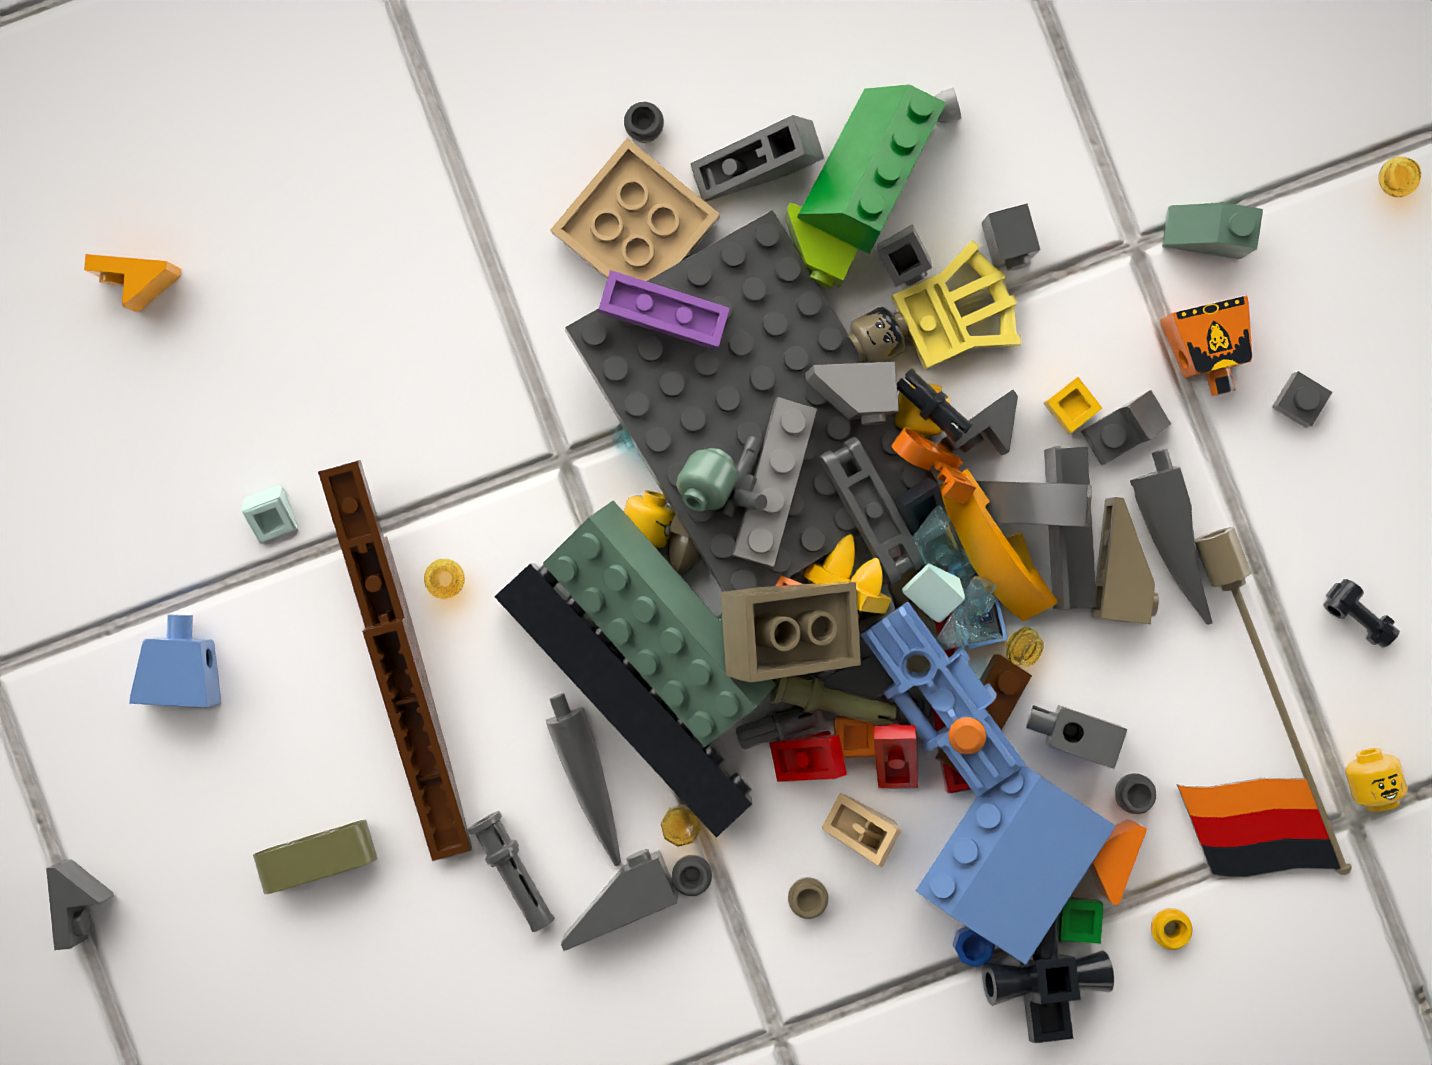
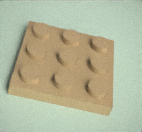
(634, 217)

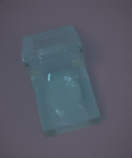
(962, 626)

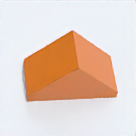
(1116, 859)

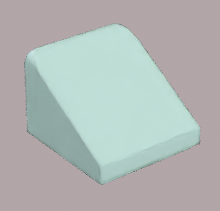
(269, 514)
(935, 592)

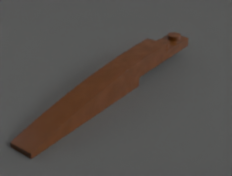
(396, 659)

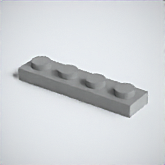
(776, 479)

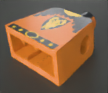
(1211, 341)

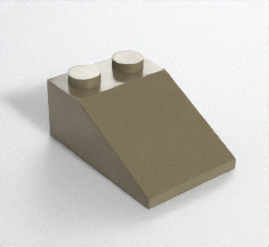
(790, 630)

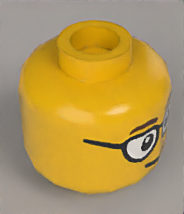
(651, 516)

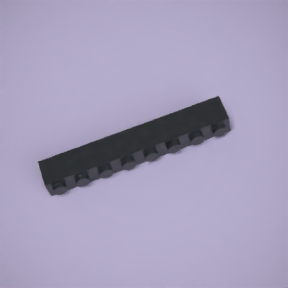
(625, 698)

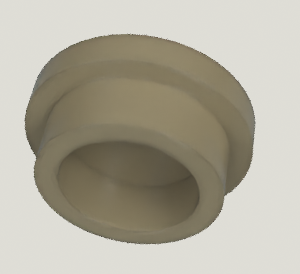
(808, 898)

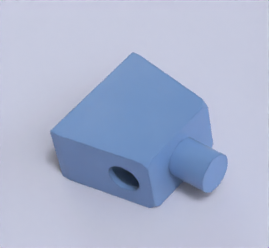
(177, 668)

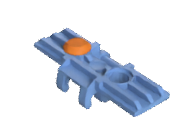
(953, 690)

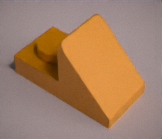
(140, 278)

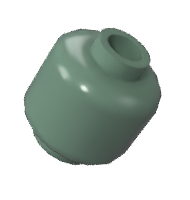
(707, 479)

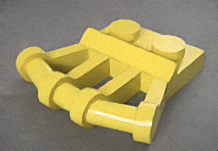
(934, 319)

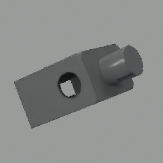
(1095, 740)

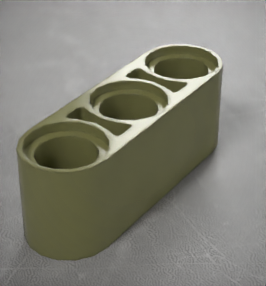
(315, 857)

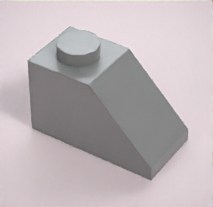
(858, 389)

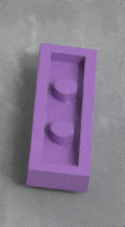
(663, 310)

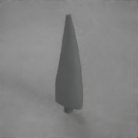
(1168, 517)
(583, 768)

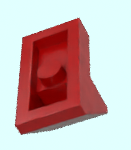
(896, 756)
(808, 757)

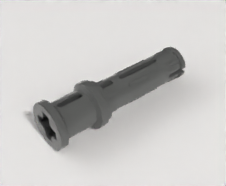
(502, 853)

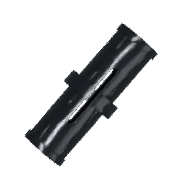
(933, 405)

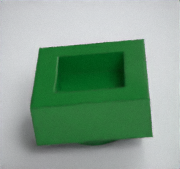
(1081, 920)

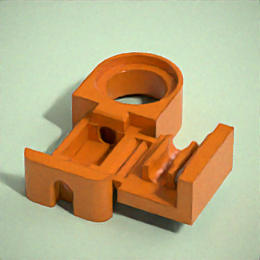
(926, 453)

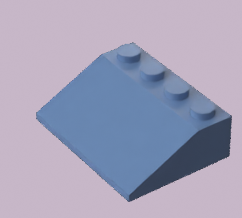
(1016, 861)

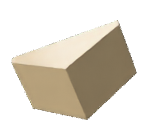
(862, 829)

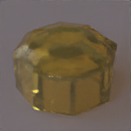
(680, 825)

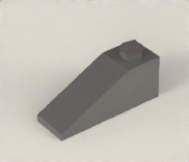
(758, 158)
(632, 894)

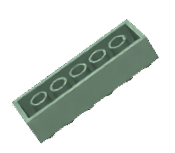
(654, 621)

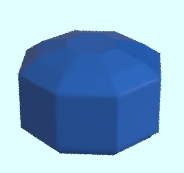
(972, 947)

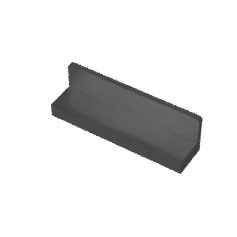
(1069, 545)

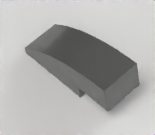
(1038, 503)

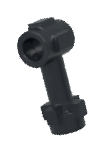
(1344, 600)

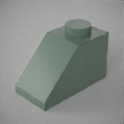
(1213, 228)

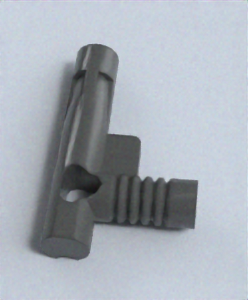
(742, 492)

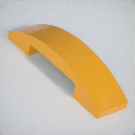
(994, 557)

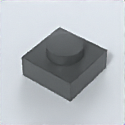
(1302, 399)

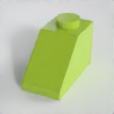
(821, 252)

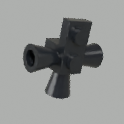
(1048, 985)

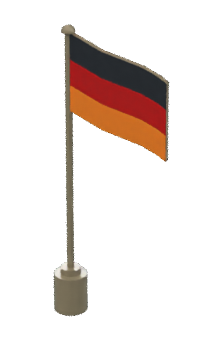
(1258, 821)

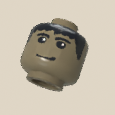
(878, 335)

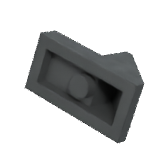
(995, 421)
(1126, 427)
(69, 892)

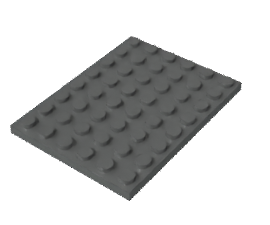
(698, 398)

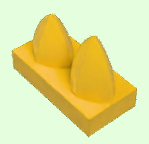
(839, 567)

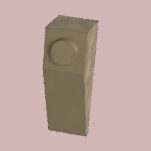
(1123, 575)

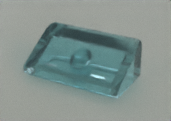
(941, 546)

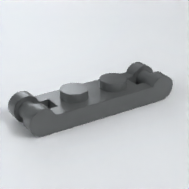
(872, 510)

